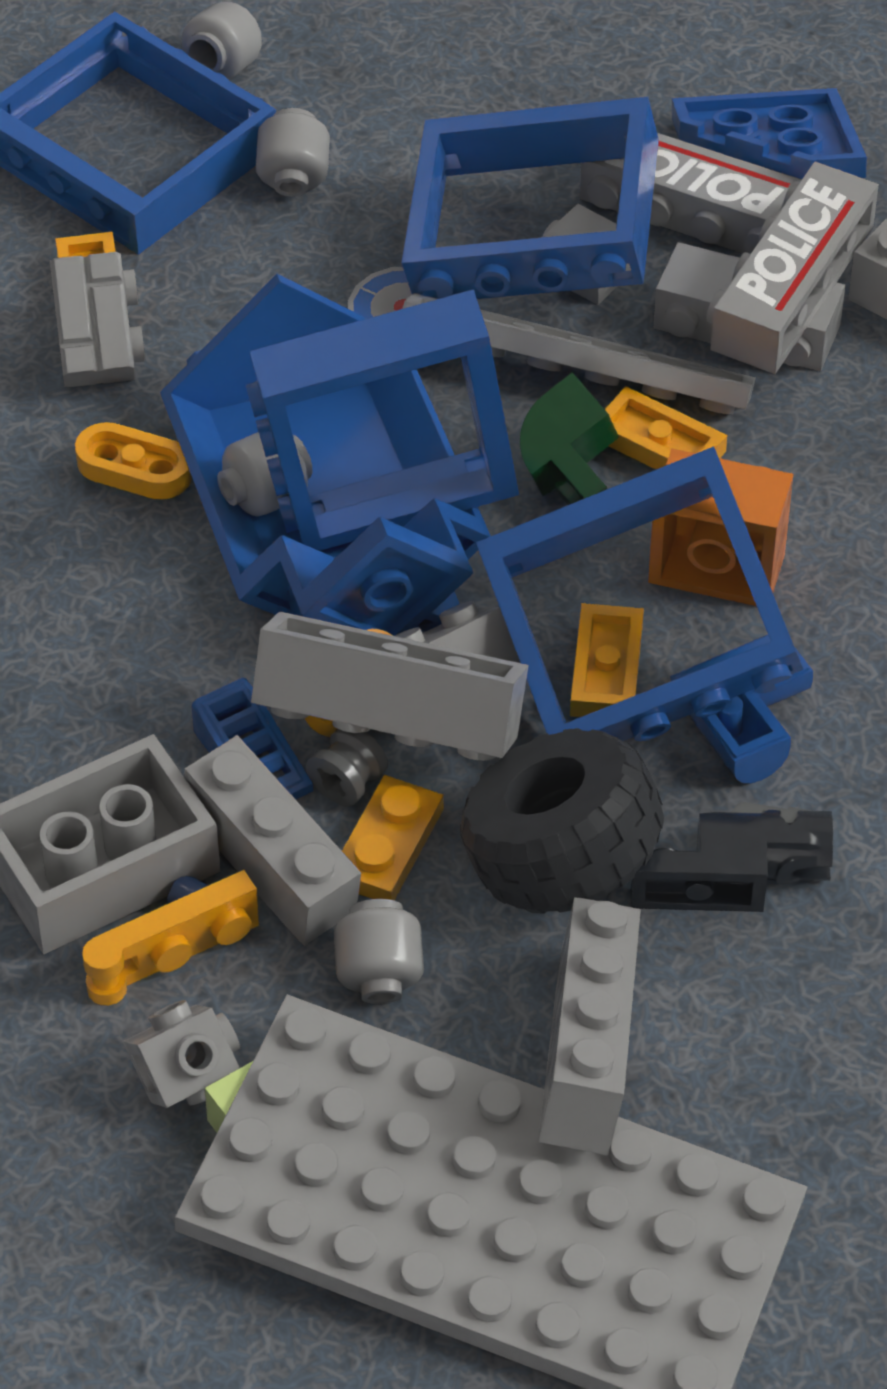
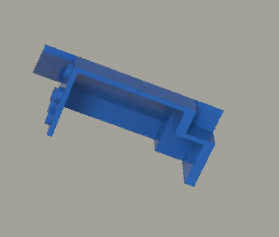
(390, 572)

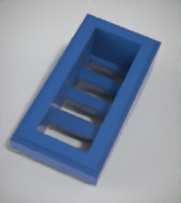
(230, 713)

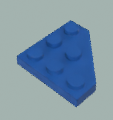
(774, 129)

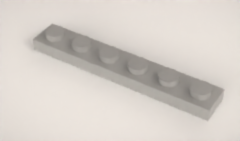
(609, 362)

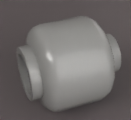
(223, 38)
(292, 152)
(247, 478)
(378, 950)

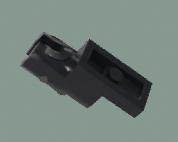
(736, 859)

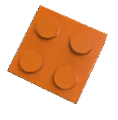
(693, 546)

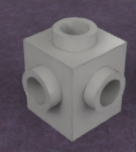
(161, 1052)

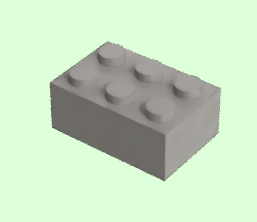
(102, 843)

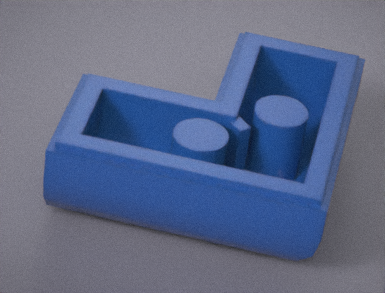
(747, 731)

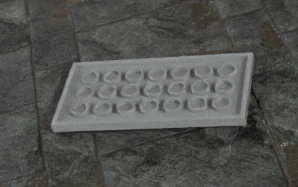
(439, 1205)

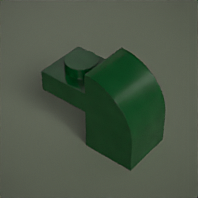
(562, 436)

